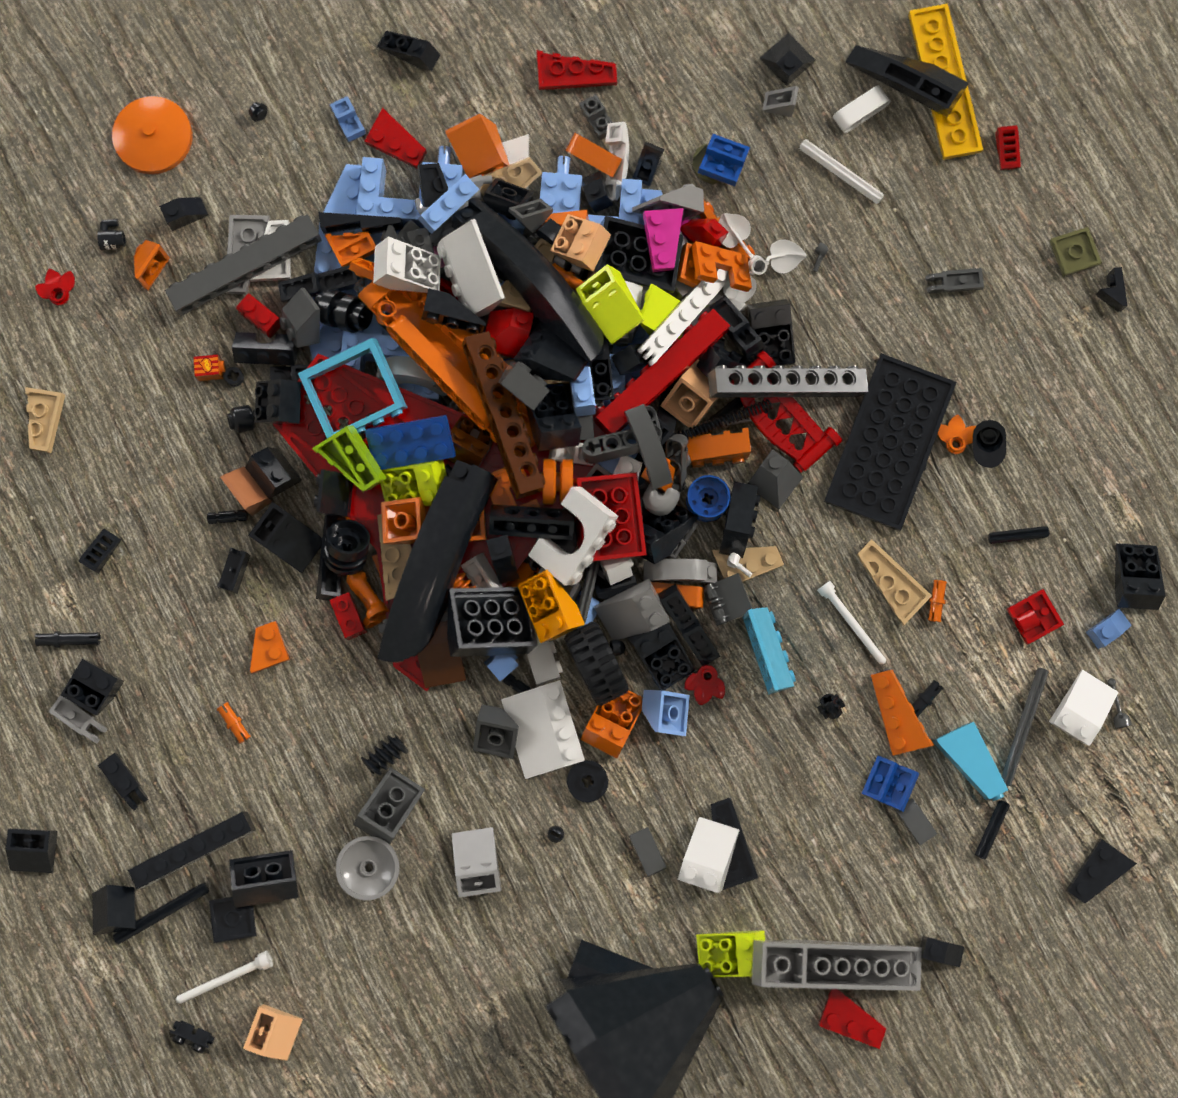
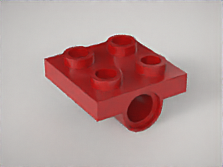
(1035, 616)

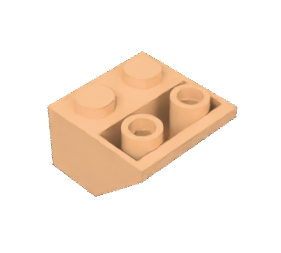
(580, 242)
(273, 1033)

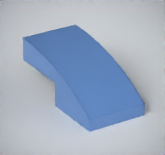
(347, 119)

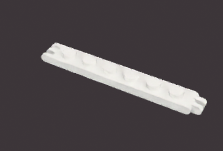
(681, 317)

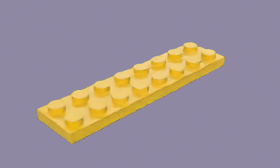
(938, 46)

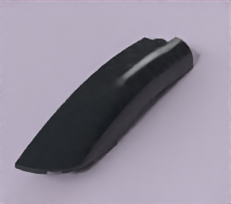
(535, 279)
(435, 562)

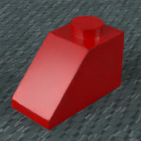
(705, 231)

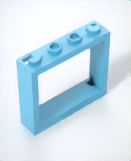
(340, 359)

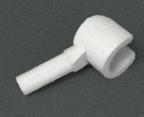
(733, 562)

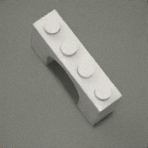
(597, 523)

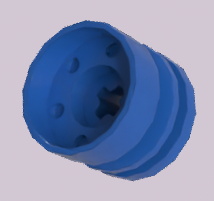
(713, 488)

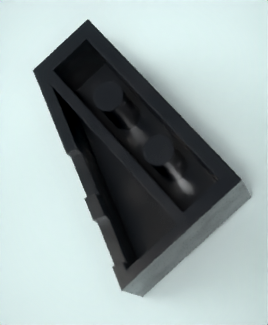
(740, 519)

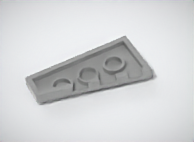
(243, 231)

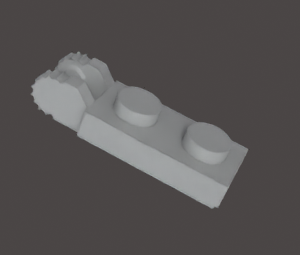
(76, 718)

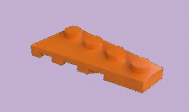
(900, 721)

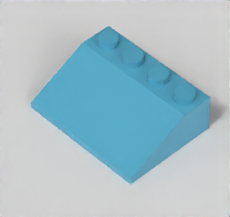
(768, 650)

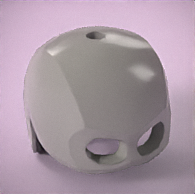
(658, 503)

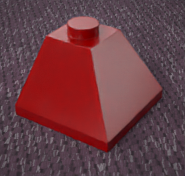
(509, 329)

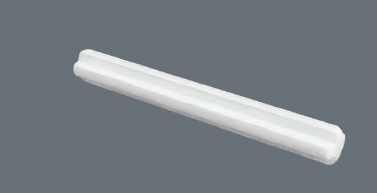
(841, 171)

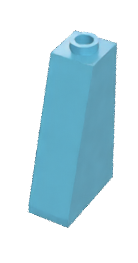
(972, 758)

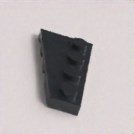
(741, 866)

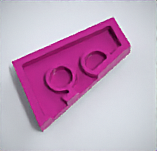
(662, 236)

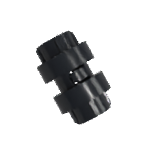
(343, 311)

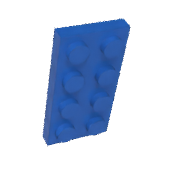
(411, 442)

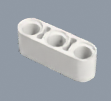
(861, 109)

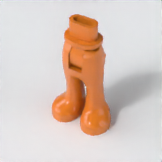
(375, 607)

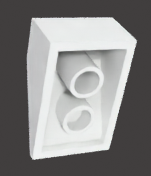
(1084, 708)
(709, 855)

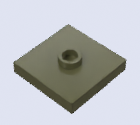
(1075, 251)

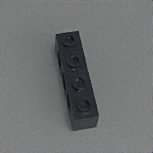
(531, 522)

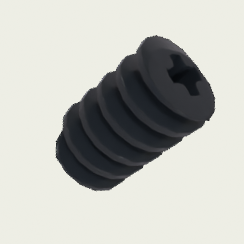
(385, 754)

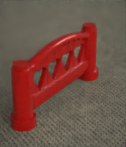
(816, 441)

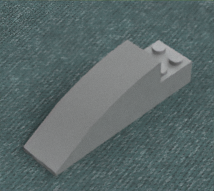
(835, 965)

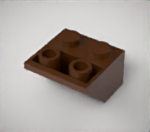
(470, 442)

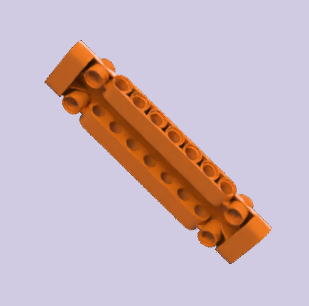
(436, 351)

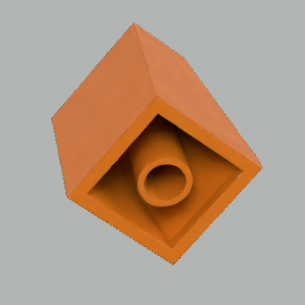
(478, 146)

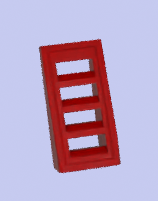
(1000, 140)

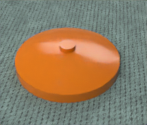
(152, 135)

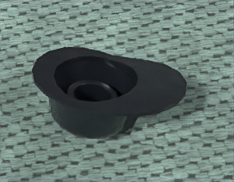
(989, 443)

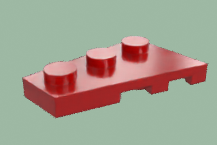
(394, 140)
(850, 1020)

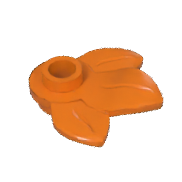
(956, 432)

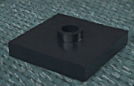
(231, 922)

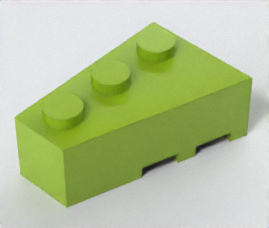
(352, 457)

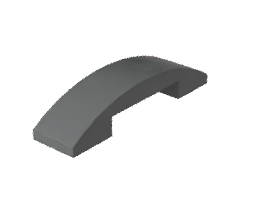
(649, 446)

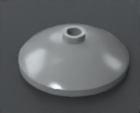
(352, 870)

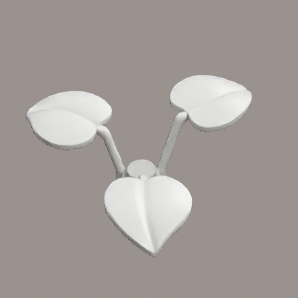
(784, 254)

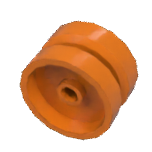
(557, 481)

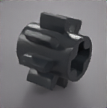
(831, 706)

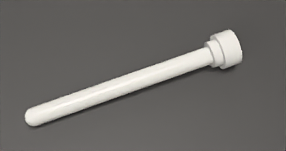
(828, 591)
(263, 962)

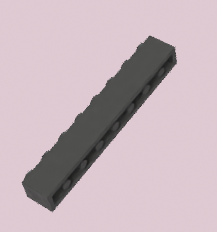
(243, 265)

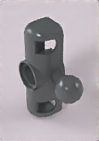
(679, 459)

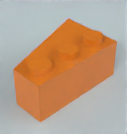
(719, 448)

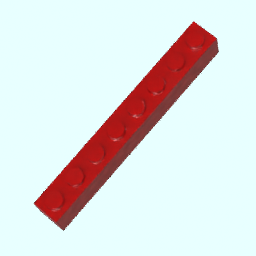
(664, 372)

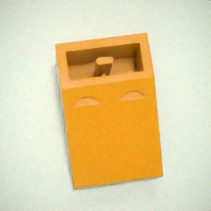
(549, 607)

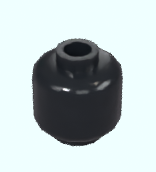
(241, 419)

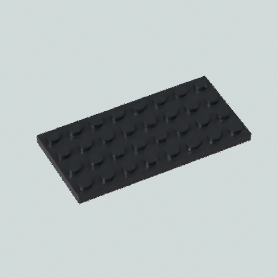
(890, 442)

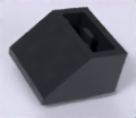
(277, 402)
(92, 687)
(31, 850)

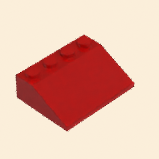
(622, 497)

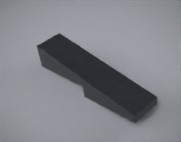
(341, 222)
(338, 279)
(328, 581)
(688, 625)

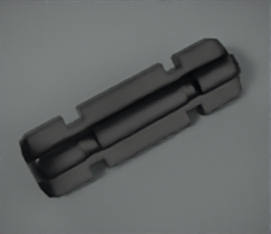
(227, 516)
(517, 685)

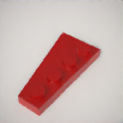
(568, 72)

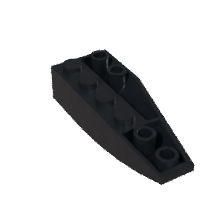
(911, 77)

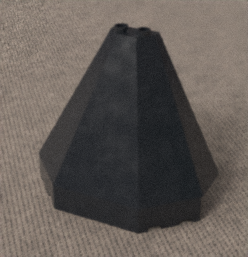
(636, 1026)

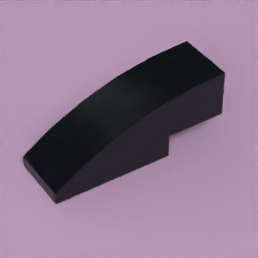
(740, 330)

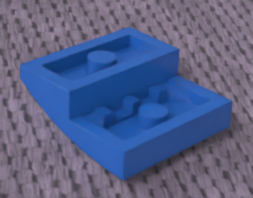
(723, 160)
(890, 783)

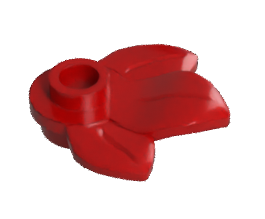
(55, 285)
(705, 688)

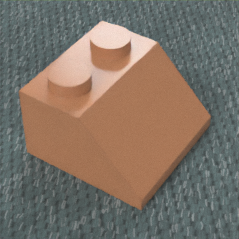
(246, 490)

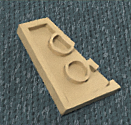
(44, 416)
(756, 560)

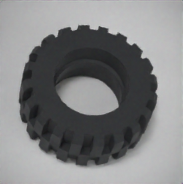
(596, 663)

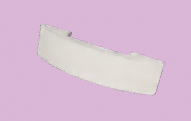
(619, 145)

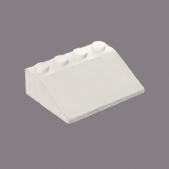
(470, 269)
(545, 729)

